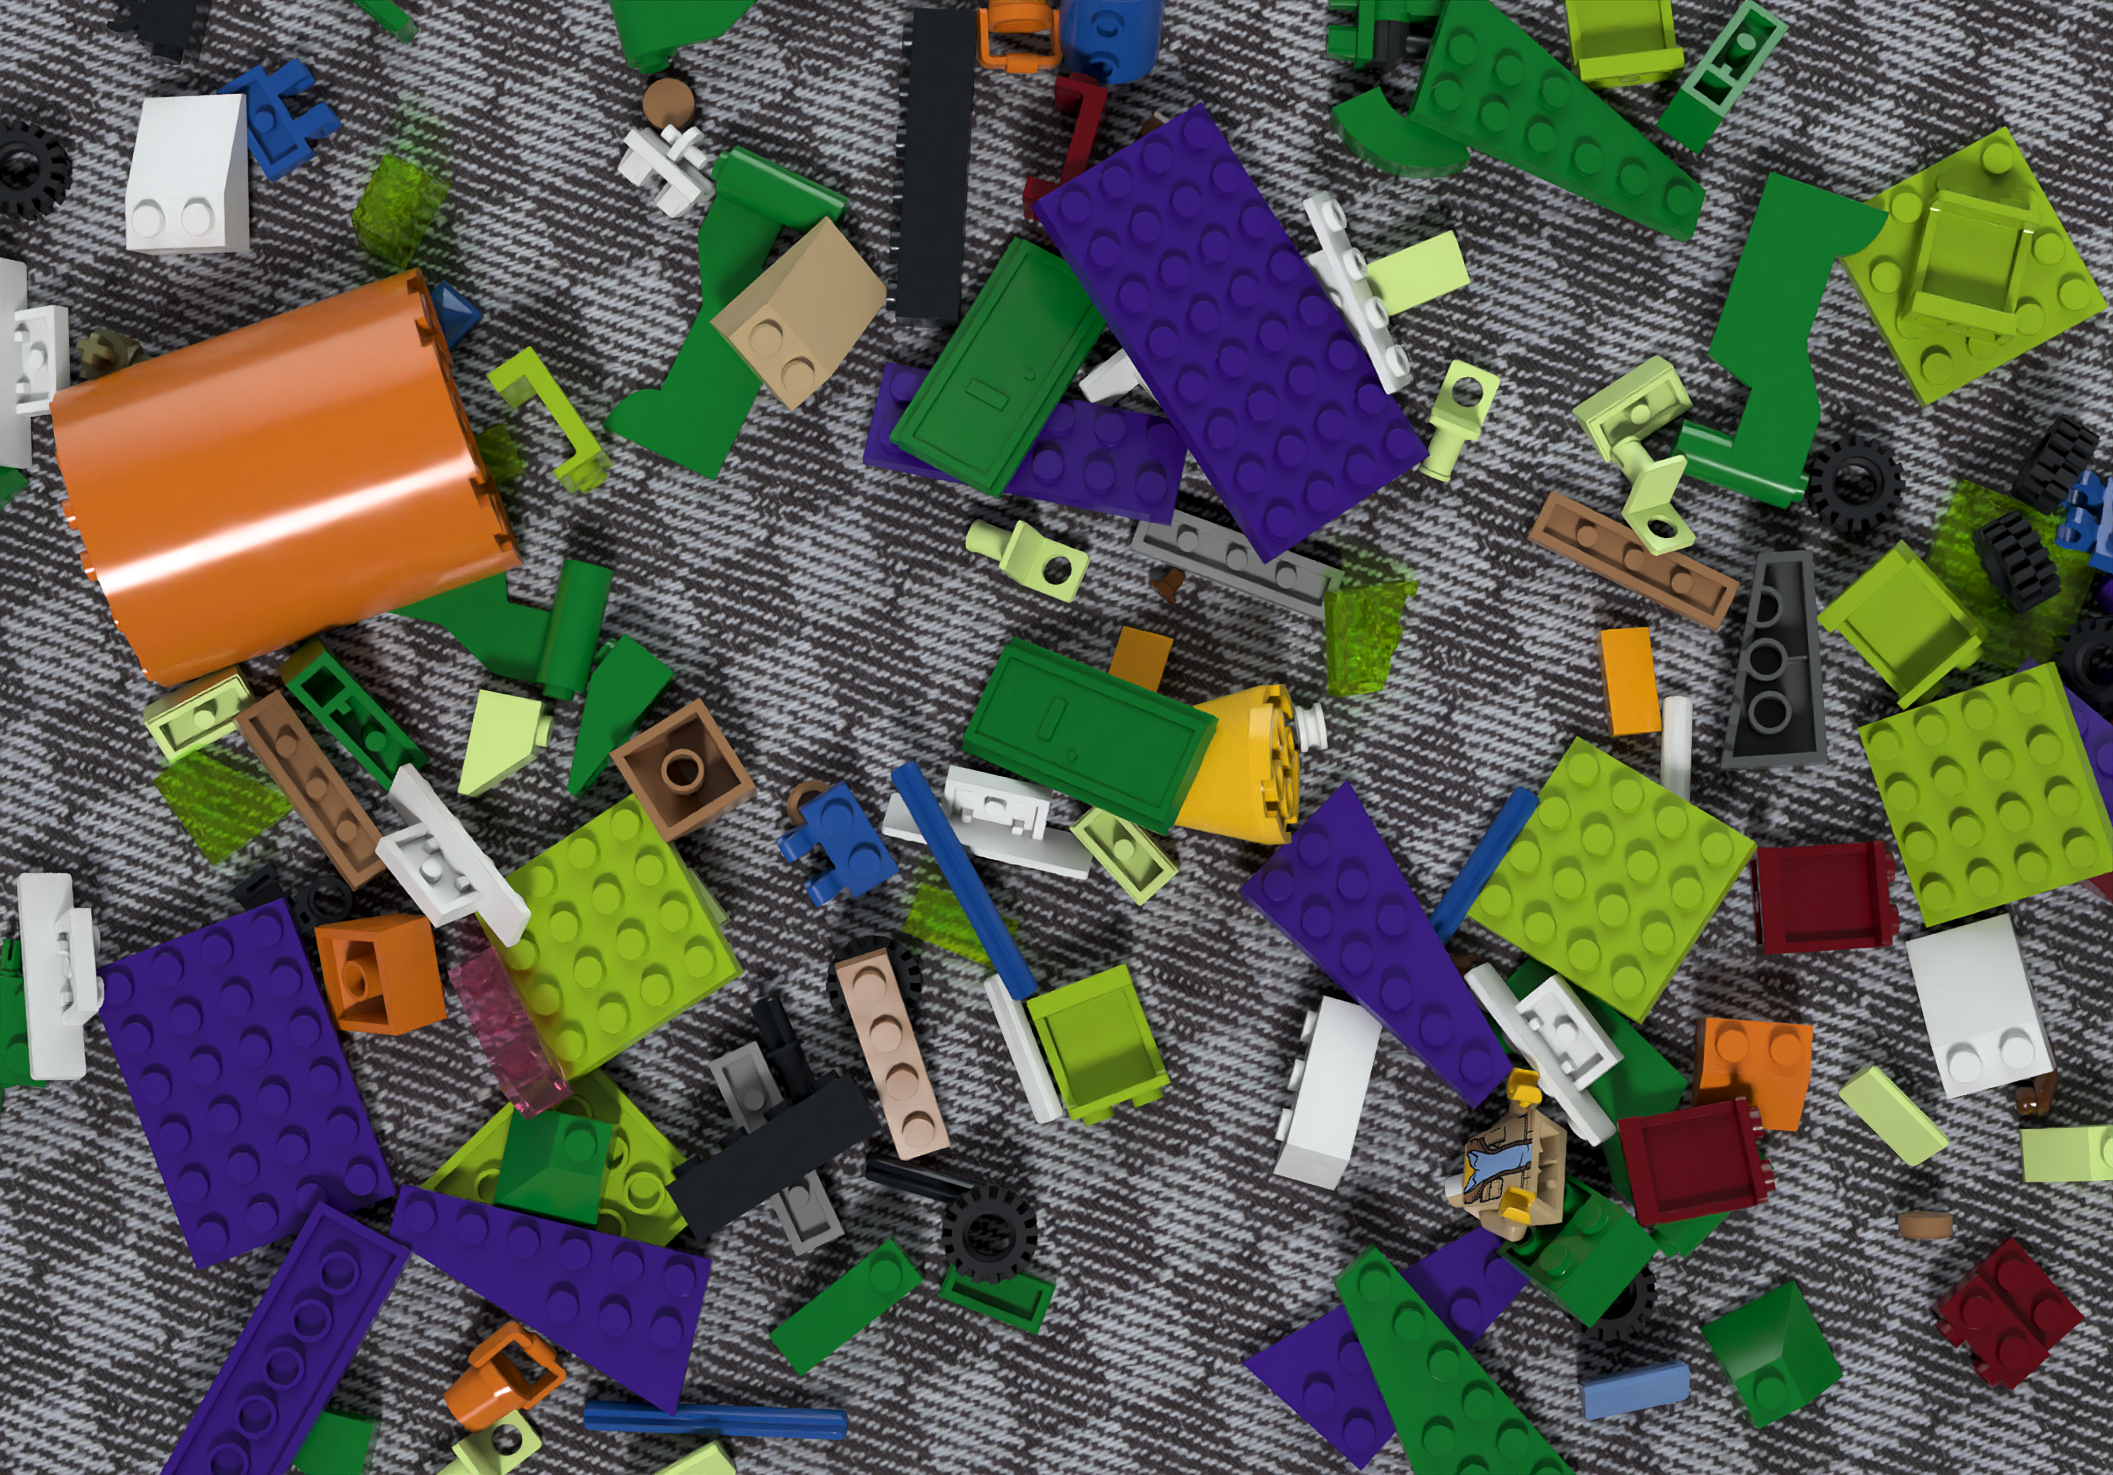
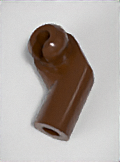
(2040, 1095)

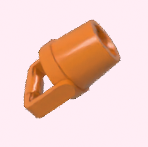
(1018, 18)
(496, 1385)

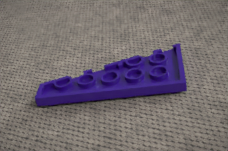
(1363, 927)
(593, 1292)
(1323, 1366)

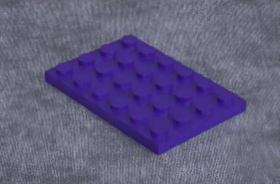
(242, 1083)

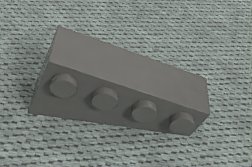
(1778, 681)

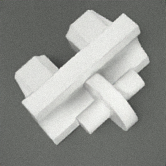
(651, 153)

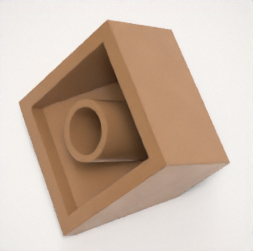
(684, 772)

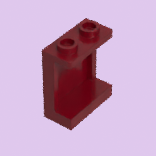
(1087, 100)
(1823, 898)
(1695, 1162)

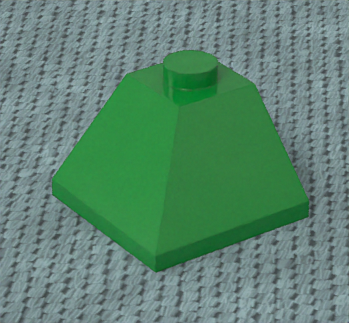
(557, 1166)
(1772, 1355)

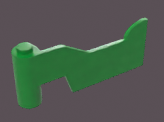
(709, 384)
(1635, 1086)

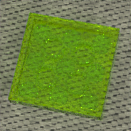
(1954, 561)

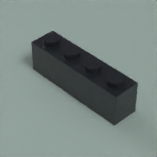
(774, 1155)

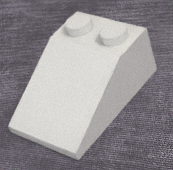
(189, 177)
(1979, 1006)

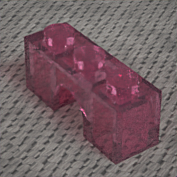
(508, 1036)

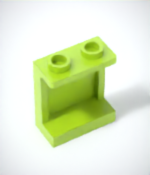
(1622, 42)
(1970, 265)
(527, 376)
(1906, 625)
(1099, 1045)

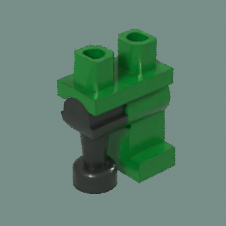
(1381, 32)

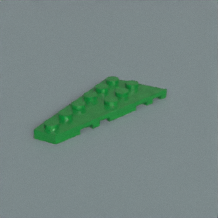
(1522, 106)
(1435, 1392)

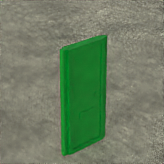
(1002, 370)
(1089, 735)

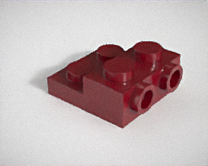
(2005, 1315)

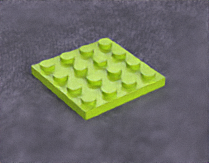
(2054, 286)
(1990, 795)
(1611, 880)
(612, 939)
(641, 1167)

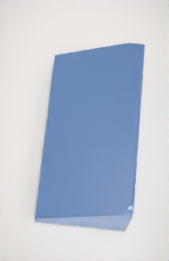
(1634, 1389)

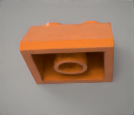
(381, 973)
(1754, 1060)

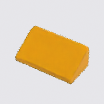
(1141, 657)
(1628, 681)

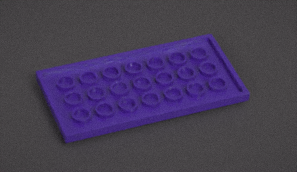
(1230, 331)

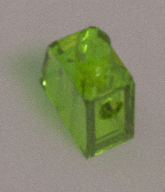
(397, 208)

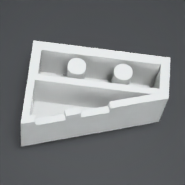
(1328, 1093)

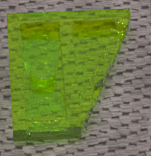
(1363, 634)
(220, 805)

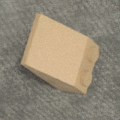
(803, 314)

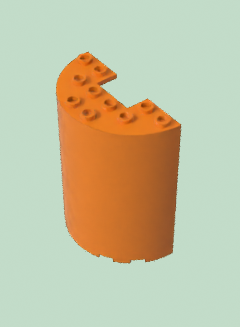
(279, 481)

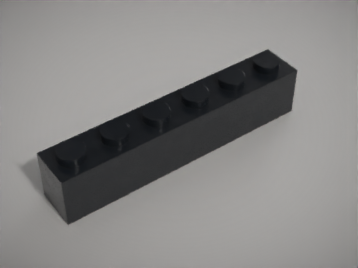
(935, 168)

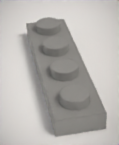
(1231, 561)
(749, 1092)

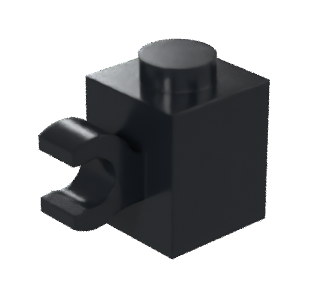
(166, 27)

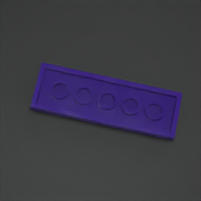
(1081, 459)
(292, 1350)

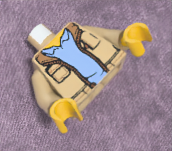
(1514, 1167)

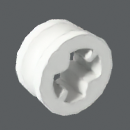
(1310, 727)

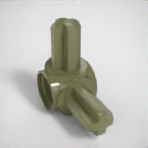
(107, 353)

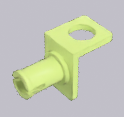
(1456, 422)
(1651, 495)
(1026, 555)
(479, 1456)

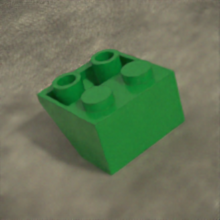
(1585, 1256)

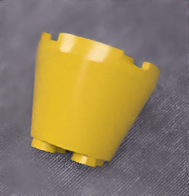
(1249, 771)

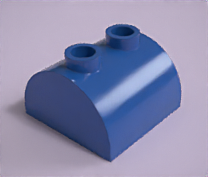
(1111, 37)

